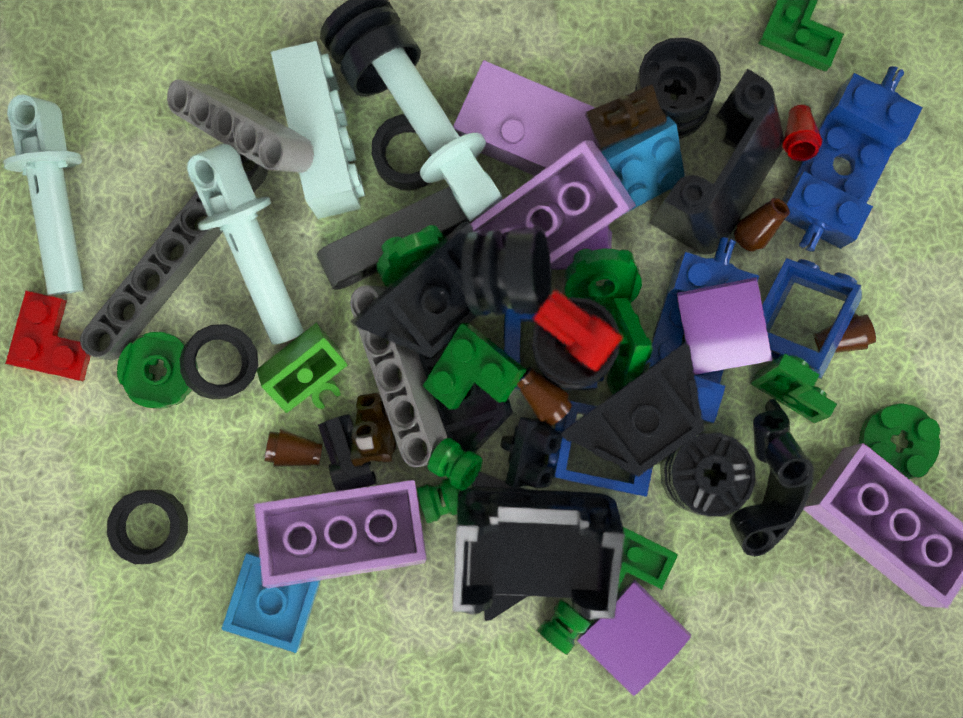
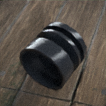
(361, 34)
(687, 71)
(506, 271)
(564, 367)
(689, 490)

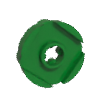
(403, 253)
(599, 264)
(140, 384)
(919, 431)

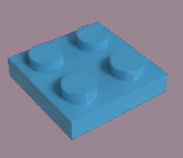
(648, 162)
(272, 614)

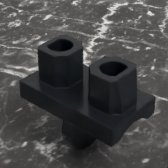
(528, 451)

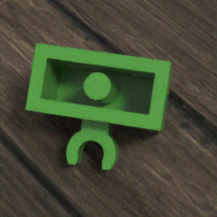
(303, 369)

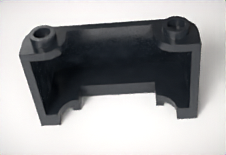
(703, 211)
(537, 547)

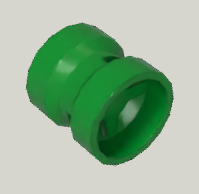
(455, 464)
(432, 503)
(559, 634)

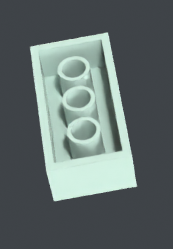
(315, 111)

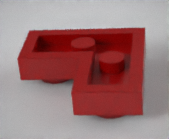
(36, 340)

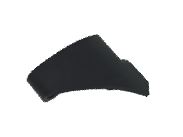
(788, 486)

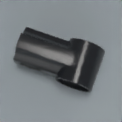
(338, 444)

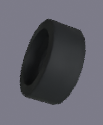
(389, 129)
(229, 334)
(117, 526)

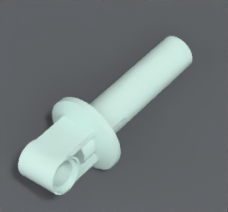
(451, 155)
(41, 157)
(233, 208)

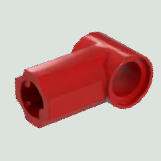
(586, 335)

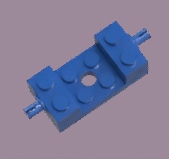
(864, 129)
(689, 274)

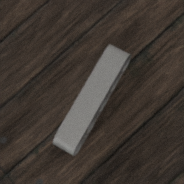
(240, 126)
(398, 395)

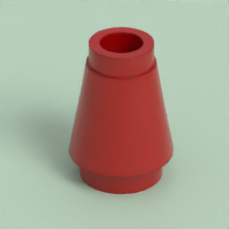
(801, 134)

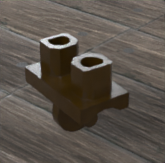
(625, 117)
(372, 432)

